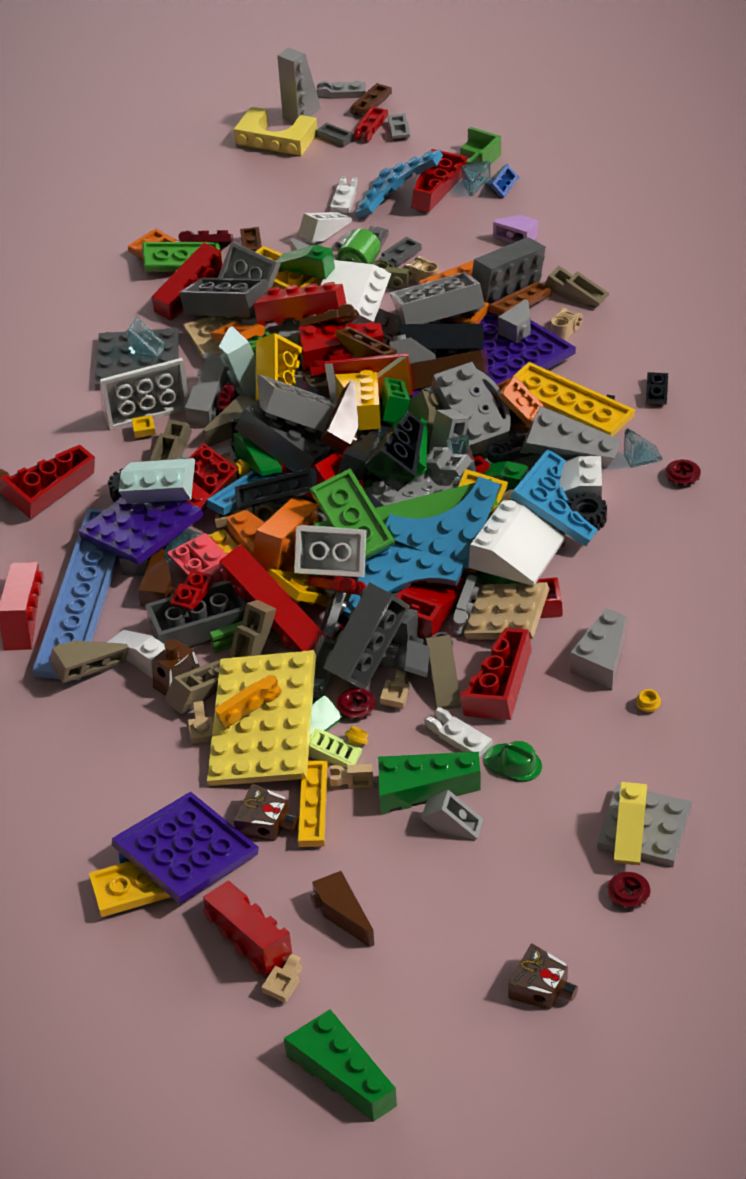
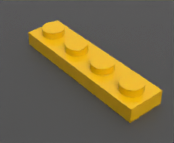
(313, 805)

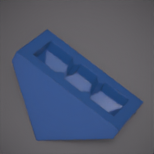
(503, 180)

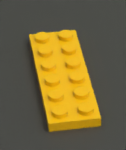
(575, 400)

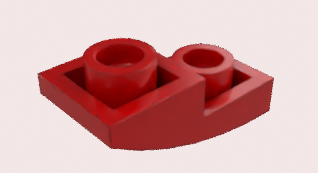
(318, 365)
(193, 590)

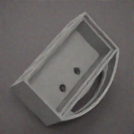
(456, 392)
(383, 495)

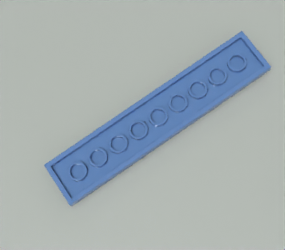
(79, 599)

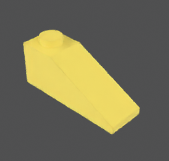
(630, 823)

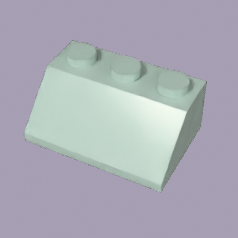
(240, 361)
(157, 481)

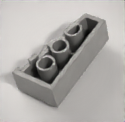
(296, 85)
(567, 438)

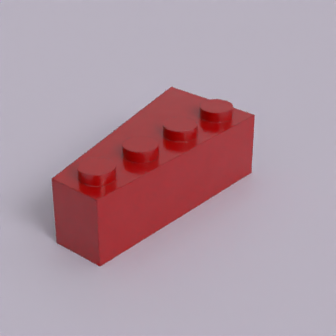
(437, 181)
(298, 302)
(321, 340)
(47, 481)
(20, 605)
(499, 680)
(248, 928)

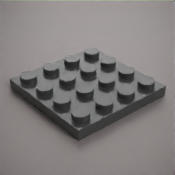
(115, 358)

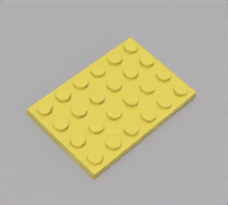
(276, 736)

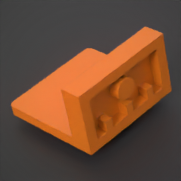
(518, 399)

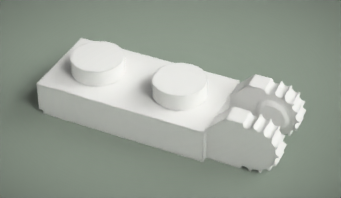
(344, 196)
(458, 733)

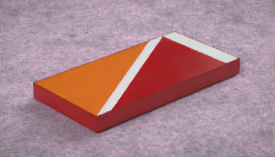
(390, 366)

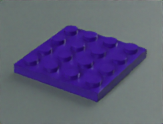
(139, 528)
(185, 847)

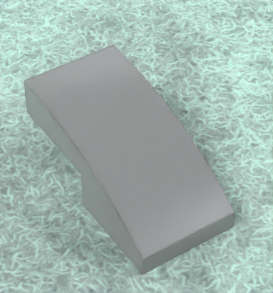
(398, 126)
(445, 462)

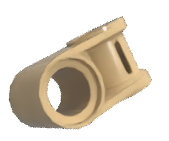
(421, 269)
(566, 323)

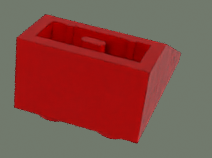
(209, 476)
(433, 605)

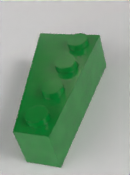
(421, 776)
(336, 1058)

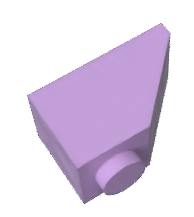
(515, 228)

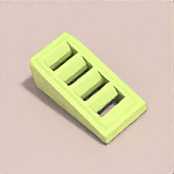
(335, 743)

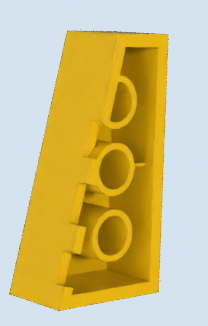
(276, 359)
(366, 397)

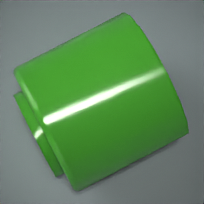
(360, 247)

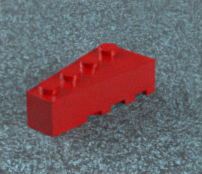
(203, 263)

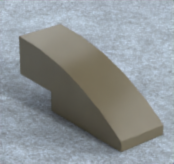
(576, 287)
(172, 442)
(253, 632)
(443, 672)

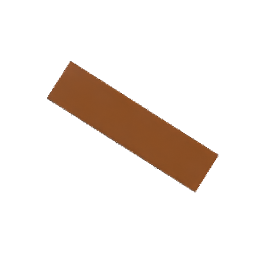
(532, 293)

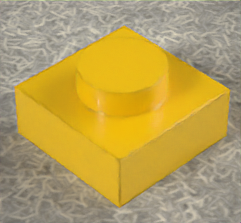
(143, 426)

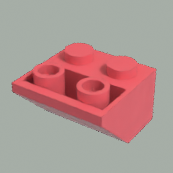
(200, 555)

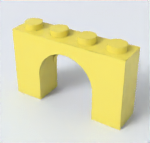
(293, 141)

